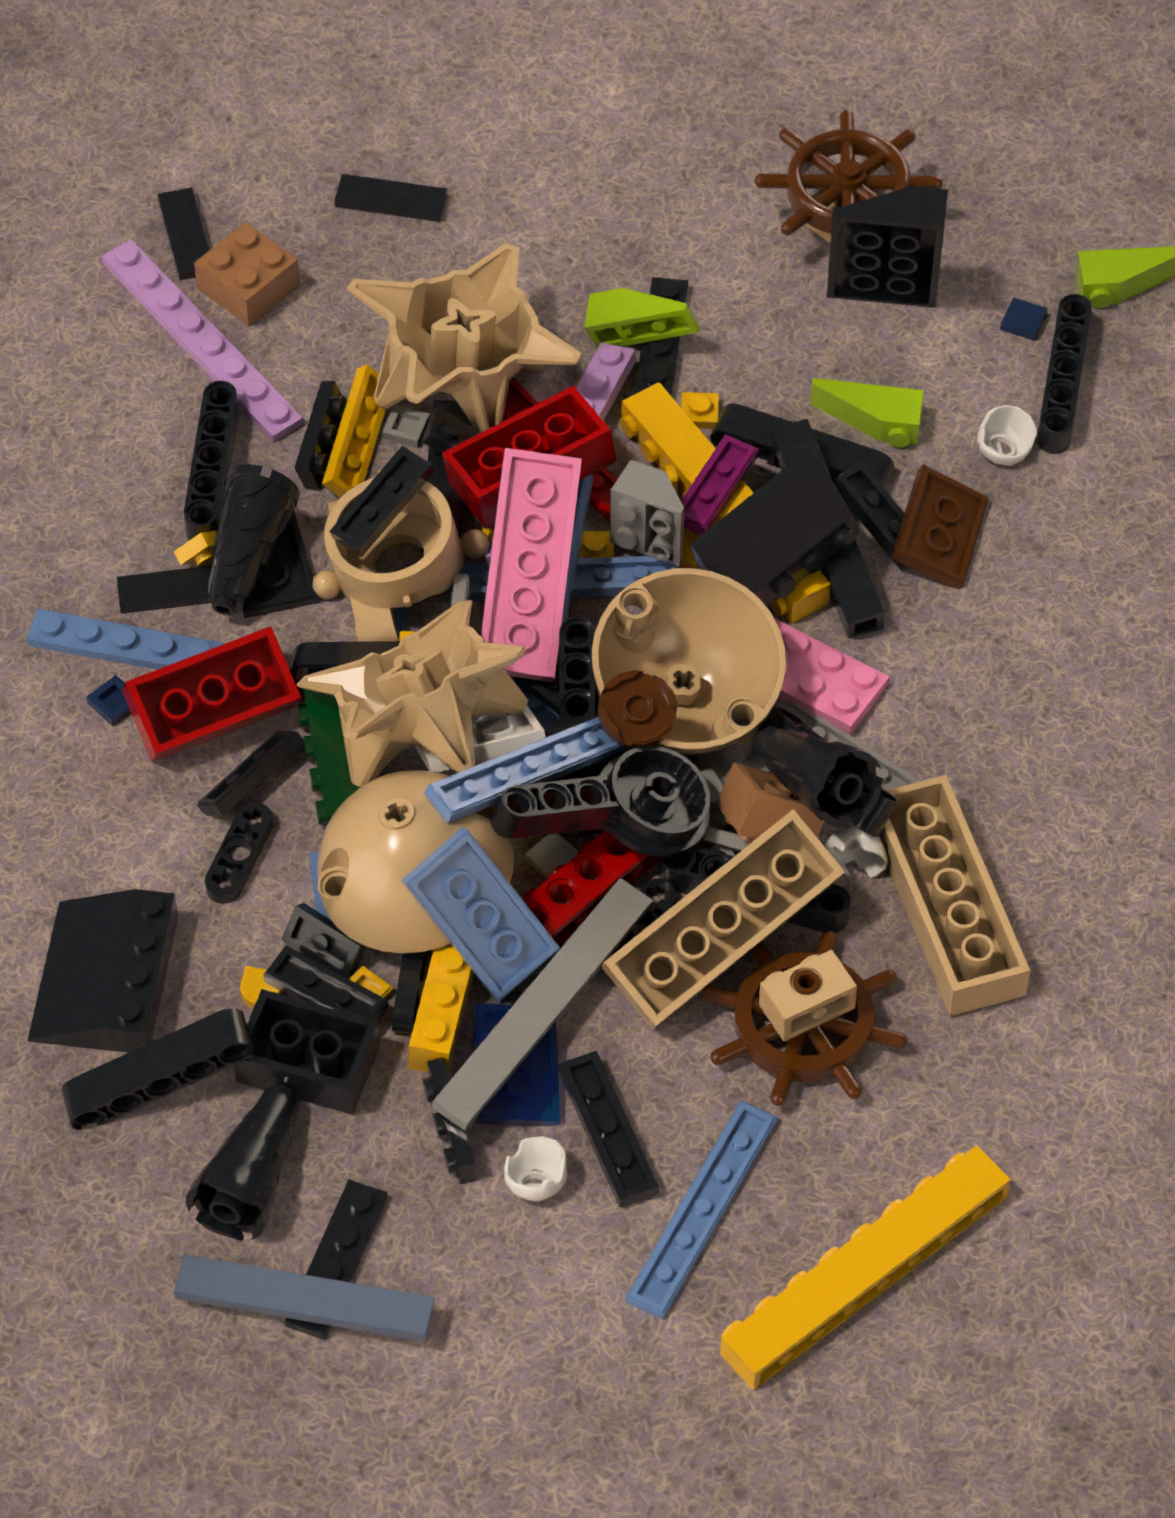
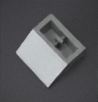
(647, 514)

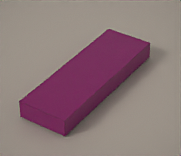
(717, 483)

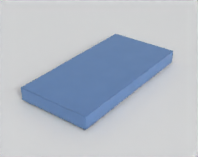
(480, 914)

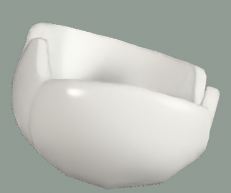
(1010, 426)
(855, 845)
(538, 1154)

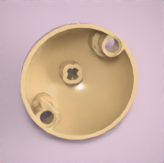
(701, 636)
(375, 844)

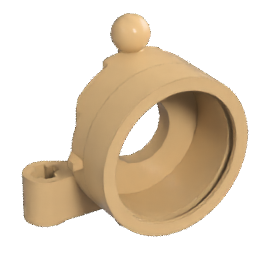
(372, 594)

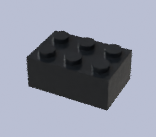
(309, 1049)

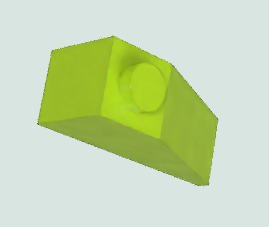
(1119, 274)
(635, 317)
(876, 410)

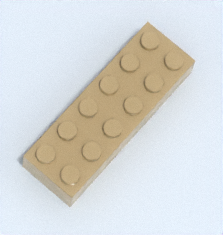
(952, 899)
(722, 919)

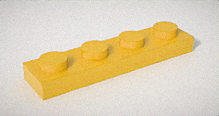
(355, 435)

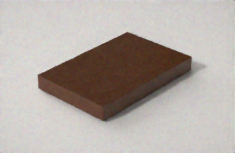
(940, 527)

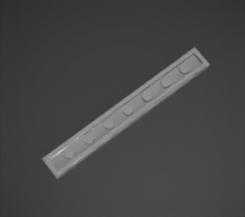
(541, 1004)

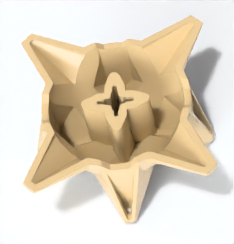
(461, 336)
(421, 694)

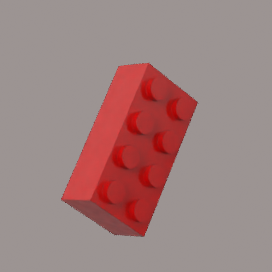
(555, 426)
(211, 694)

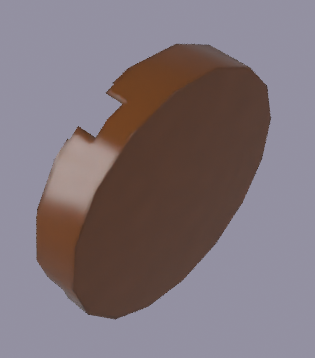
(637, 709)

